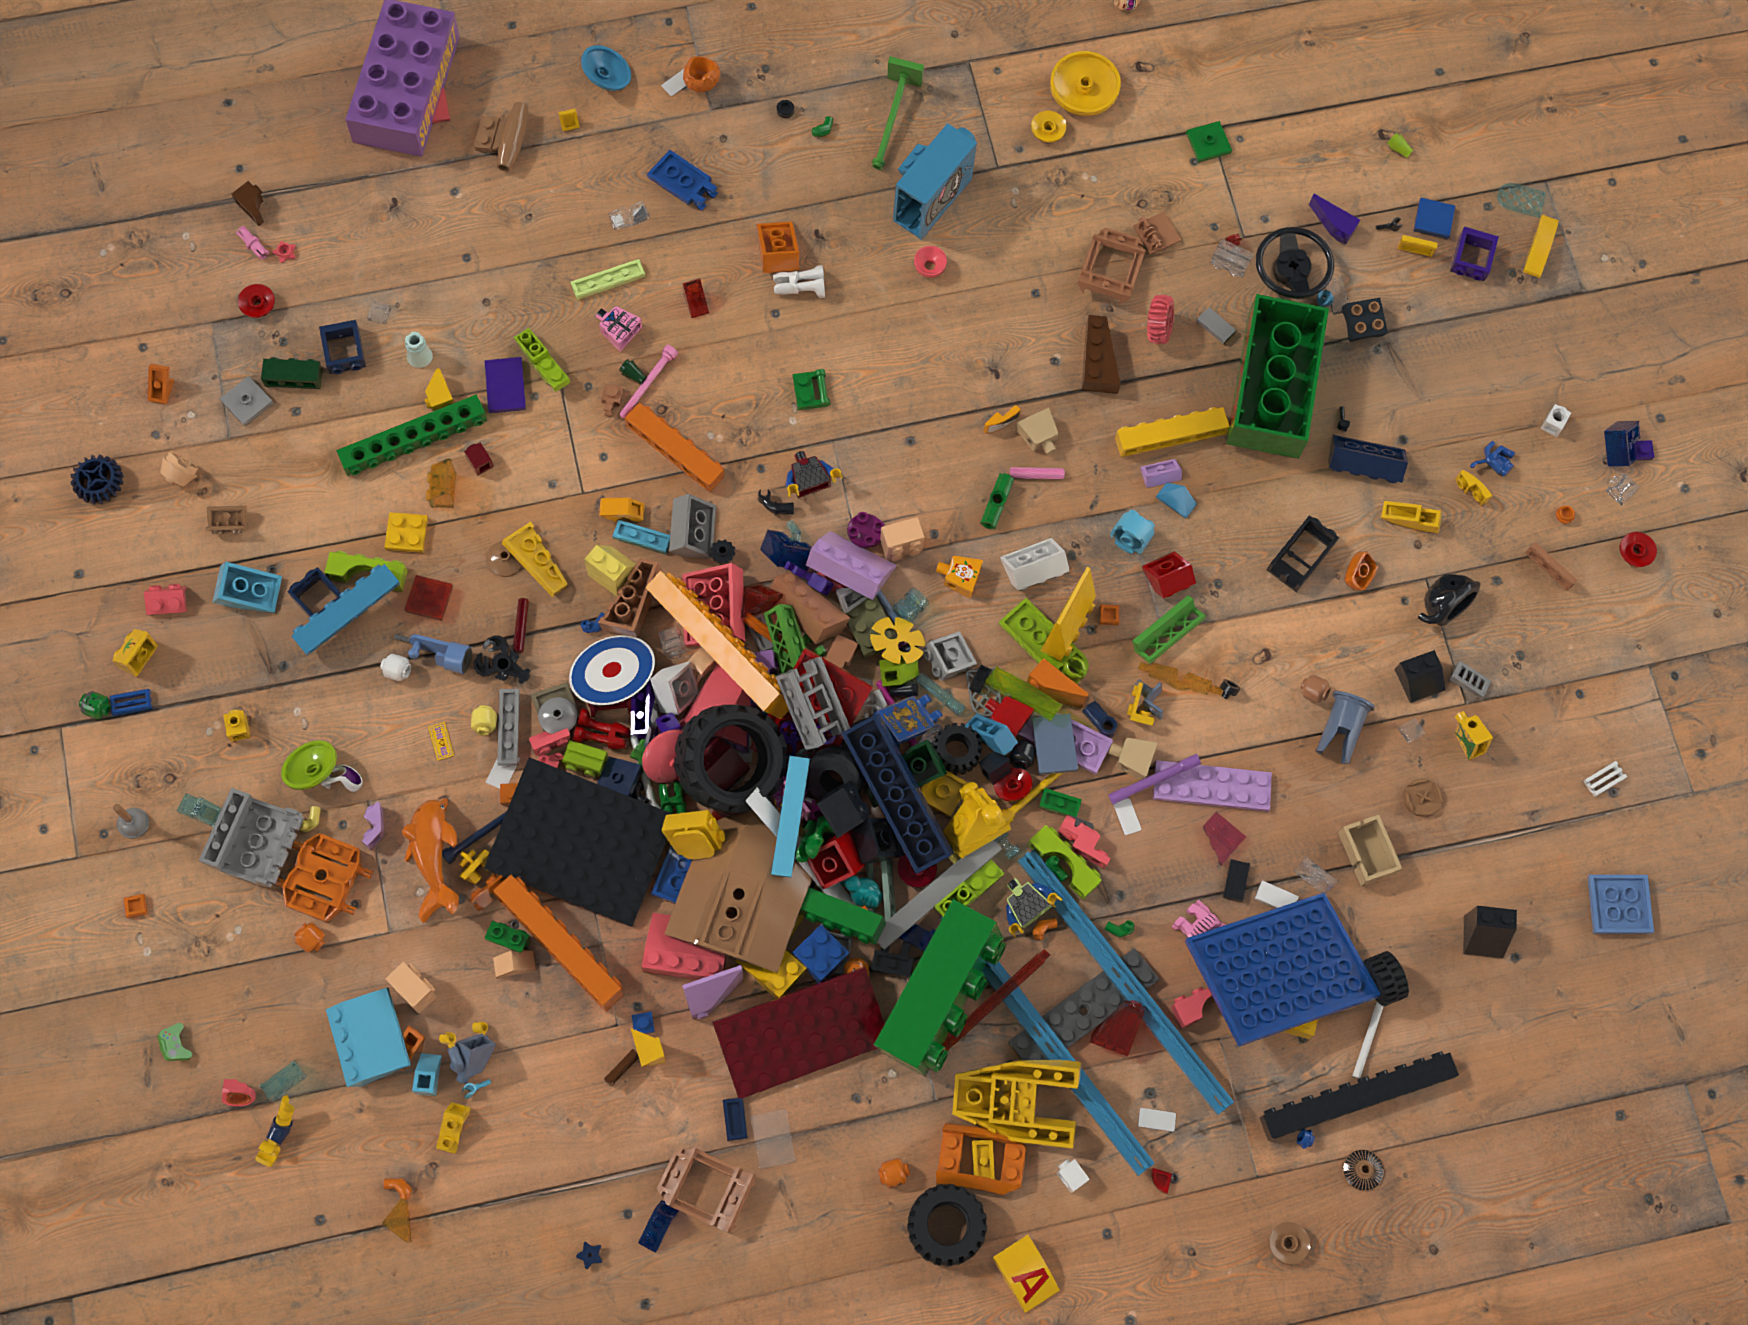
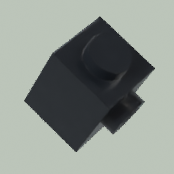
(995, 767)

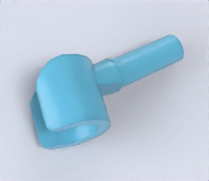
(473, 1088)

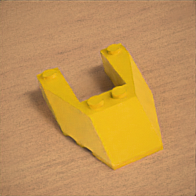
(1005, 1100)

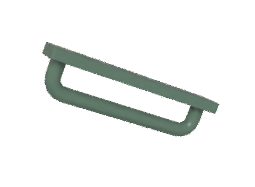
(888, 887)

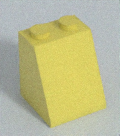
(608, 567)

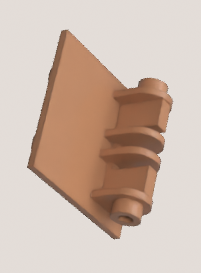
(1156, 232)

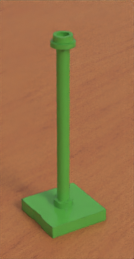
(904, 72)

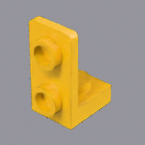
(1143, 716)
(452, 1126)

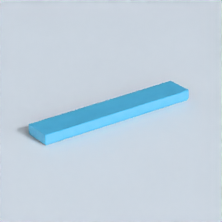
(790, 816)

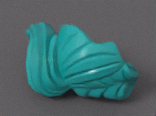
(863, 891)

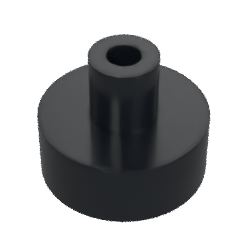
(1229, 688)

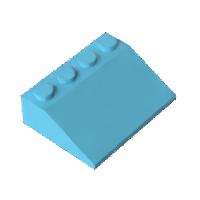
(368, 1038)

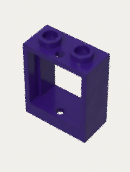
(1478, 239)

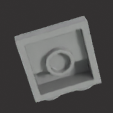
(949, 656)

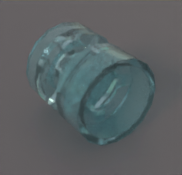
(911, 605)

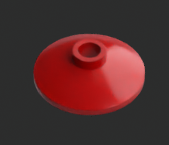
(251, 295)
(1643, 544)
(1017, 778)

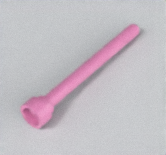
(669, 353)

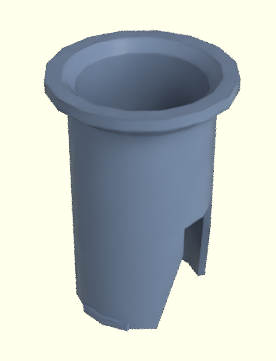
(1347, 719)

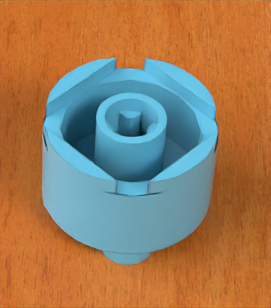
(1132, 532)

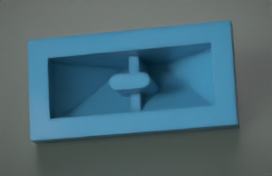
(1177, 498)

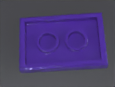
(505, 385)

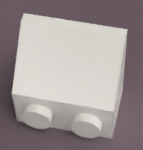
(675, 688)

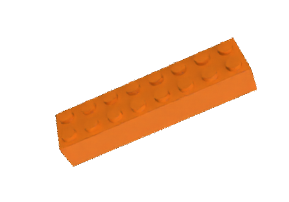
(558, 943)

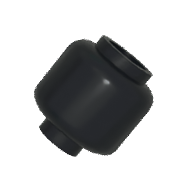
(1022, 755)

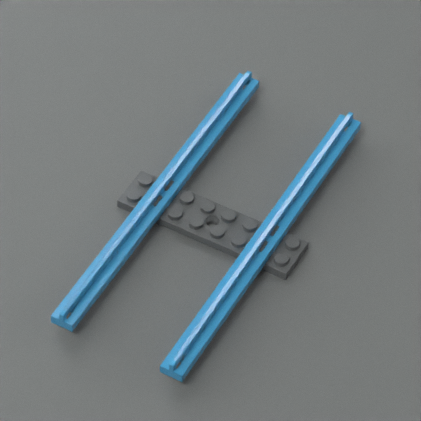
(1064, 1025)

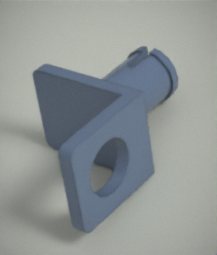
(1150, 695)

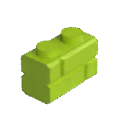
(585, 759)

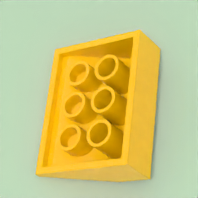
(1071, 618)

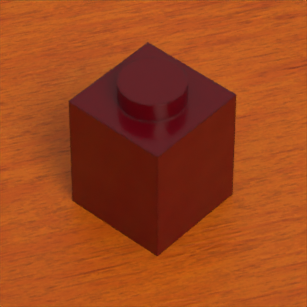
(478, 458)

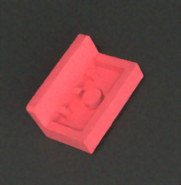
(165, 600)
(545, 742)

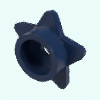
(595, 1258)

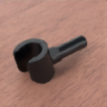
(1393, 225)
(1343, 424)

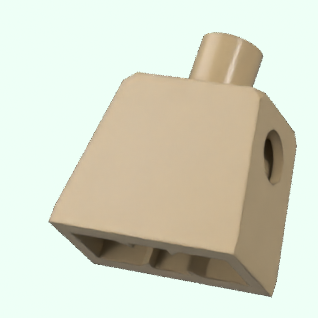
(1039, 431)
(1134, 756)

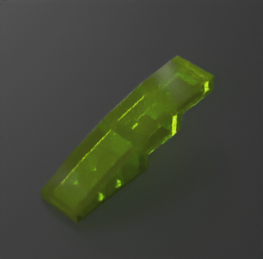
(1023, 692)

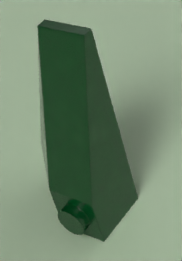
(922, 762)

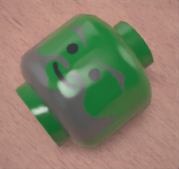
(94, 705)

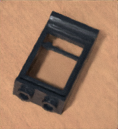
(1288, 574)

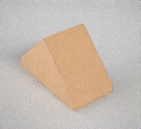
(514, 963)

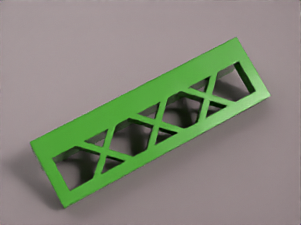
(1174, 617)
(791, 634)

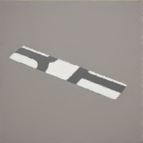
(652, 725)

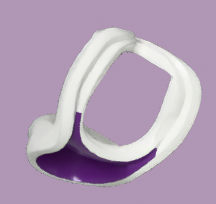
(350, 778)

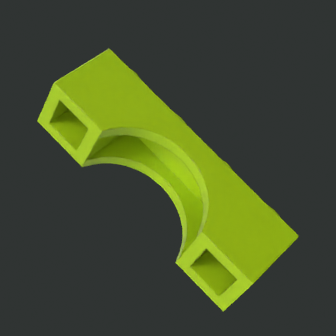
(343, 566)
(1048, 844)

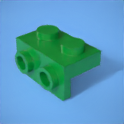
(507, 937)

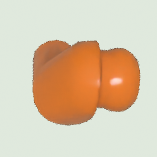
(1041, 926)

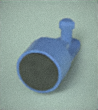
(451, 656)

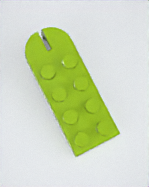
(1031, 630)

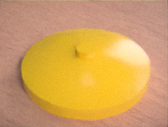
(1085, 83)

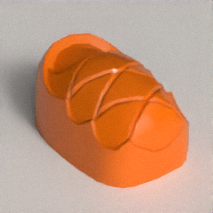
(1360, 571)

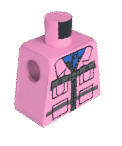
(618, 326)

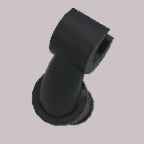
(774, 507)

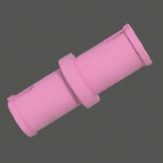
(252, 243)

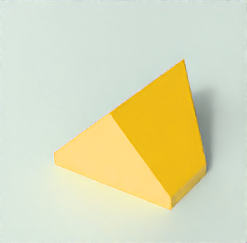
(648, 1049)

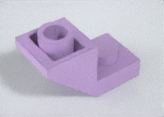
(375, 817)

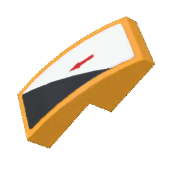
(998, 421)

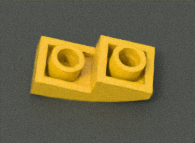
(1468, 483)

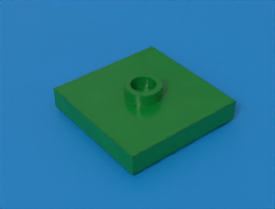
(1208, 141)

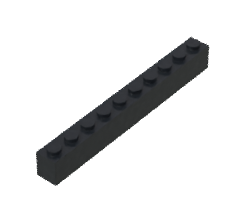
(1358, 1096)

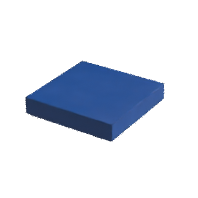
(1434, 218)

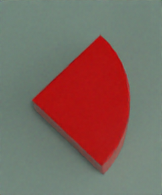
(1161, 1180)

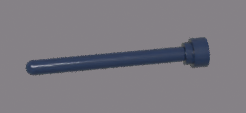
(451, 853)

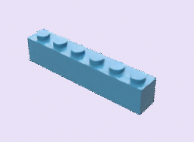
(346, 609)

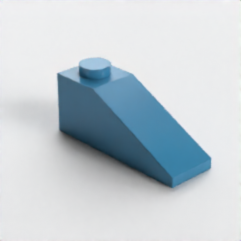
(993, 734)

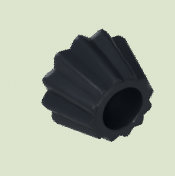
(722, 546)

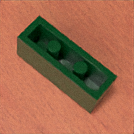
(291, 373)

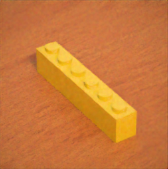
(1171, 431)

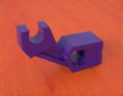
(814, 580)

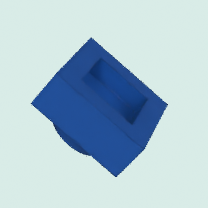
(643, 1022)

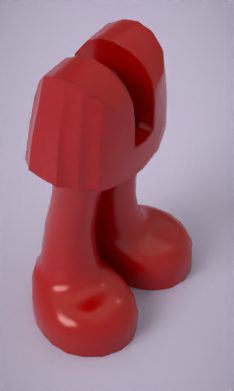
(612, 742)

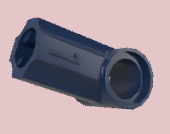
(1100, 718)

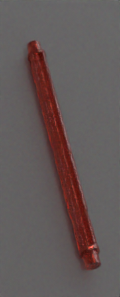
(998, 996)

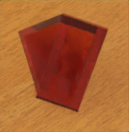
(758, 599)

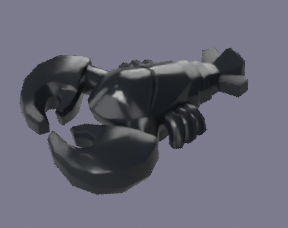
(501, 661)

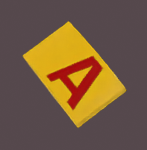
(1026, 1273)

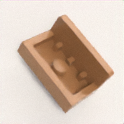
(227, 518)

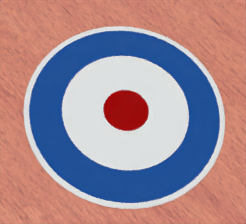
(612, 670)

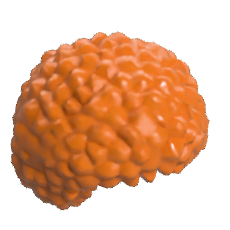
(701, 74)

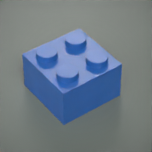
(821, 954)

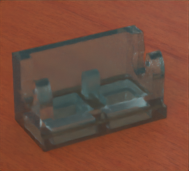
(283, 1081)

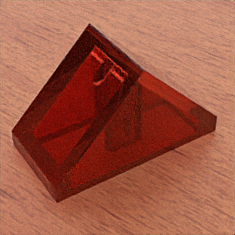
(695, 298)

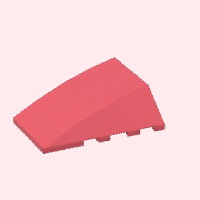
(717, 691)

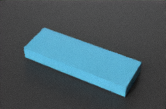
(642, 537)

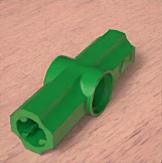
(993, 510)

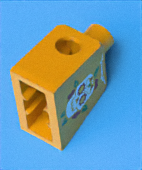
(961, 574)

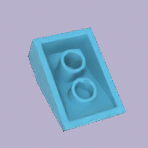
(246, 588)

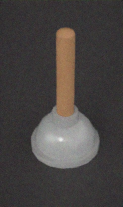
(131, 822)

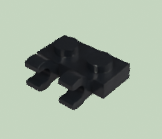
(893, 963)

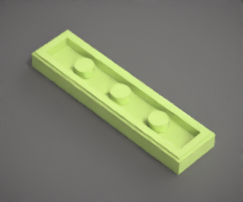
(607, 279)

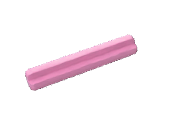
(1037, 473)

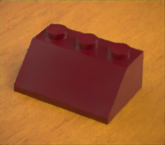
(723, 764)

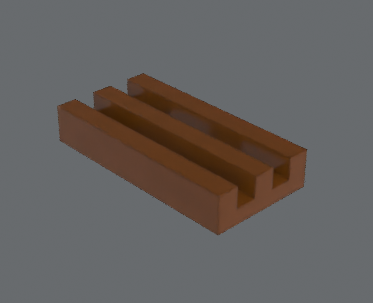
(621, 1067)

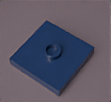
(620, 775)

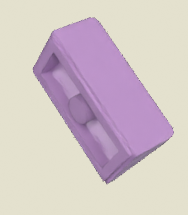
(1161, 473)

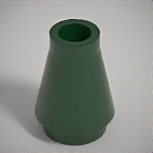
(632, 371)

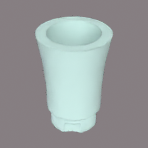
(418, 352)

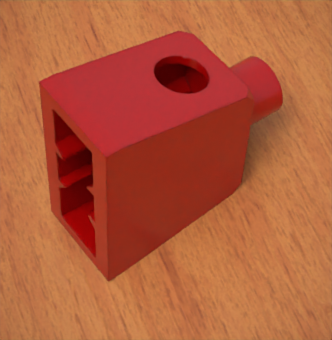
(1010, 713)

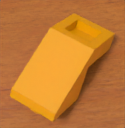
(621, 507)

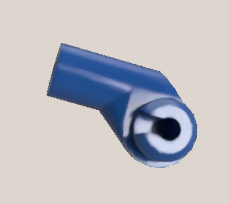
(593, 626)

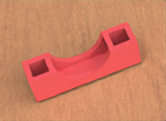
(1189, 1009)

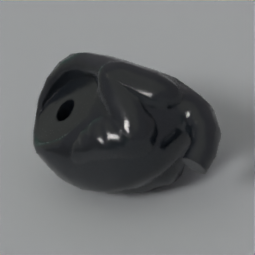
(1448, 598)

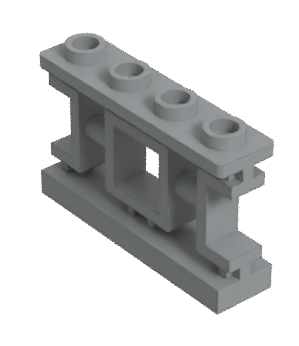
(801, 708)

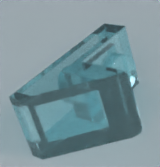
(199, 809)

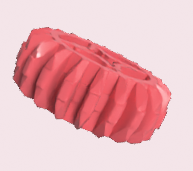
(1160, 319)

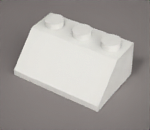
(1035, 564)

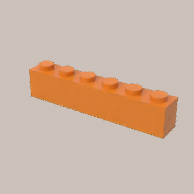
(675, 447)

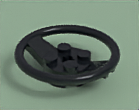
(1290, 258)

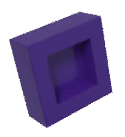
(1644, 450)

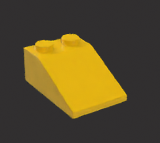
(777, 983)

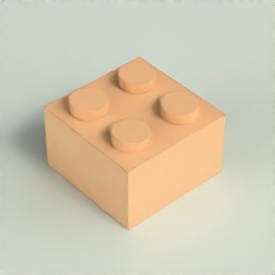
(902, 539)
(411, 988)

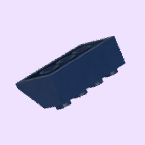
(1367, 459)

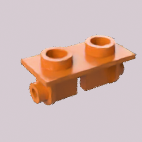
(481, 896)

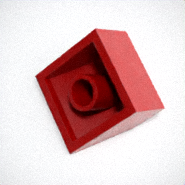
(1169, 574)

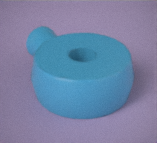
(1325, 298)

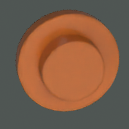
(1565, 514)

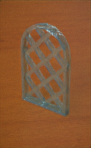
(1529, 190)

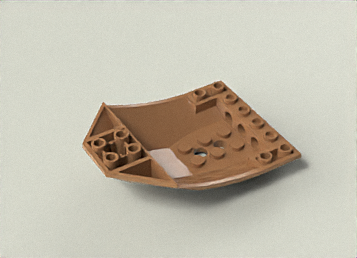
(764, 914)

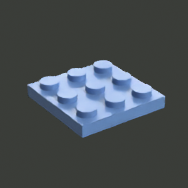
(1620, 904)

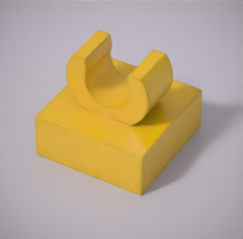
(568, 119)

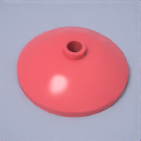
(659, 757)

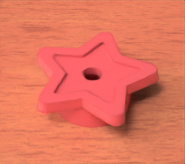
(284, 247)

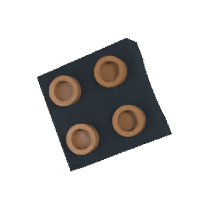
(1364, 319)

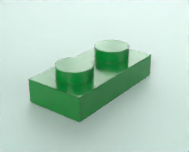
(1059, 803)

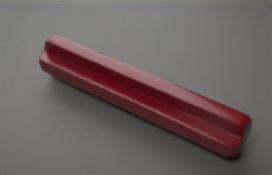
(520, 626)

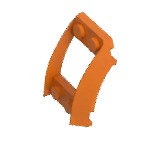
(951, 1156)

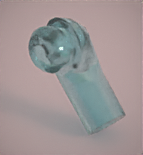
(795, 531)

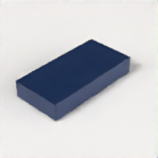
(735, 1119)

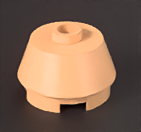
(177, 469)

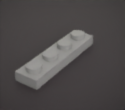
(508, 727)

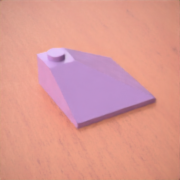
(710, 991)

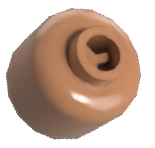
(1315, 689)

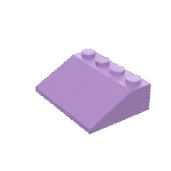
(850, 564)

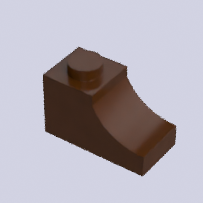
(249, 200)

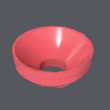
(930, 254)

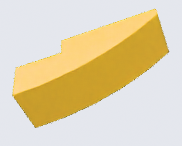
(1412, 516)

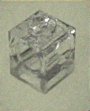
(1621, 488)
(672, 643)

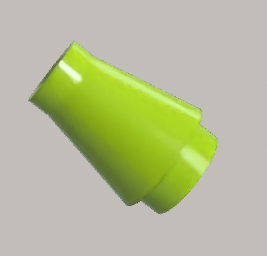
(1400, 145)

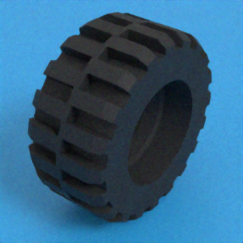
(975, 1221)

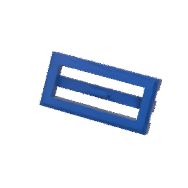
(146, 692)

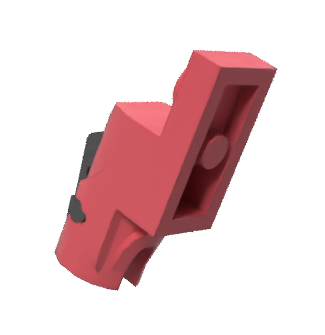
(1085, 840)

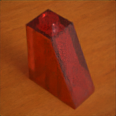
(1119, 1028)

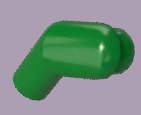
(824, 129)
(1053, 864)
(1120, 930)

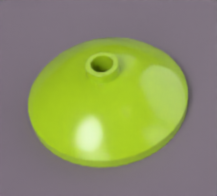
(309, 765)

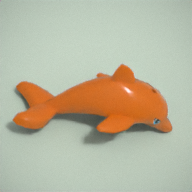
(426, 838)

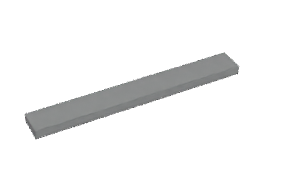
(935, 892)

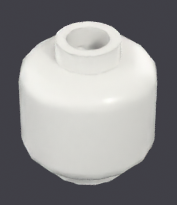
(396, 667)

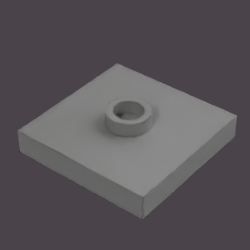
(246, 401)

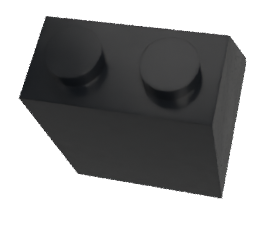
(1489, 931)

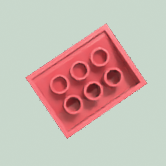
(723, 593)
(676, 957)

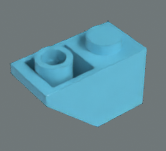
(427, 1075)

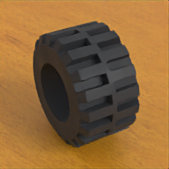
(961, 734)
(1388, 977)

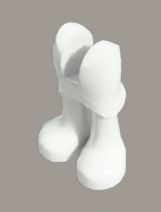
(788, 284)

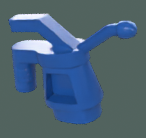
(1499, 463)

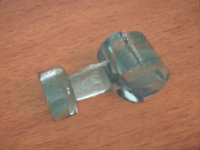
(1011, 850)

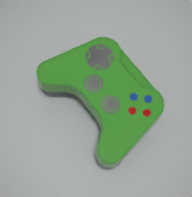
(171, 1045)

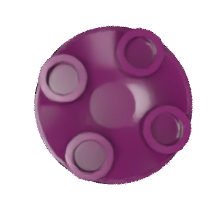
(865, 530)

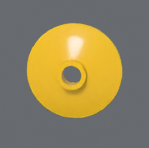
(1050, 120)

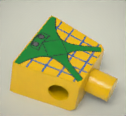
(1472, 735)

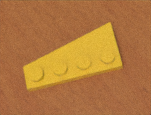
(531, 554)

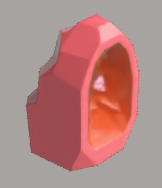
(237, 1093)

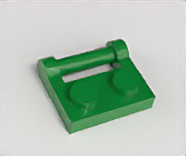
(804, 390)

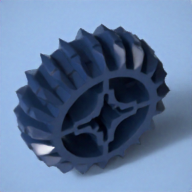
(97, 488)

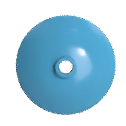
(605, 68)

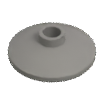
(555, 724)

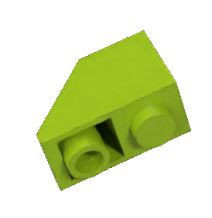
(897, 674)

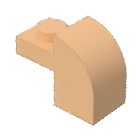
(702, 664)

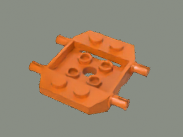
(334, 886)

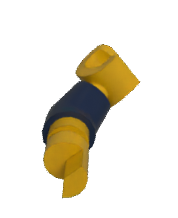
(277, 1133)

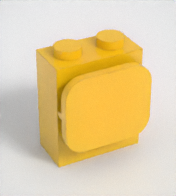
(693, 834)

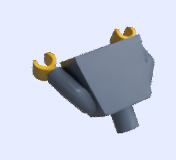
(470, 1054)

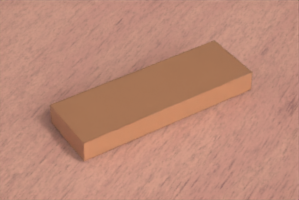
(1551, 566)

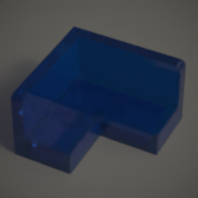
(1620, 442)
(781, 548)

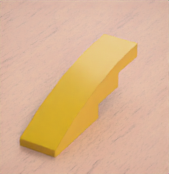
(1540, 246)

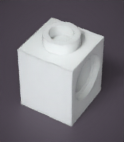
(1553, 426)
(1072, 1175)

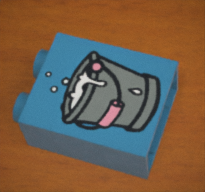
(934, 180)

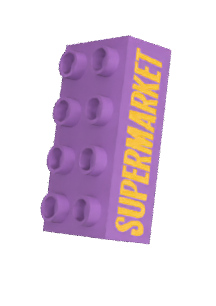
(402, 77)

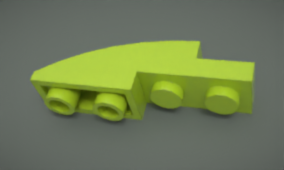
(541, 360)
(973, 887)

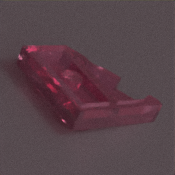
(1223, 836)

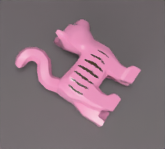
(1205, 921)

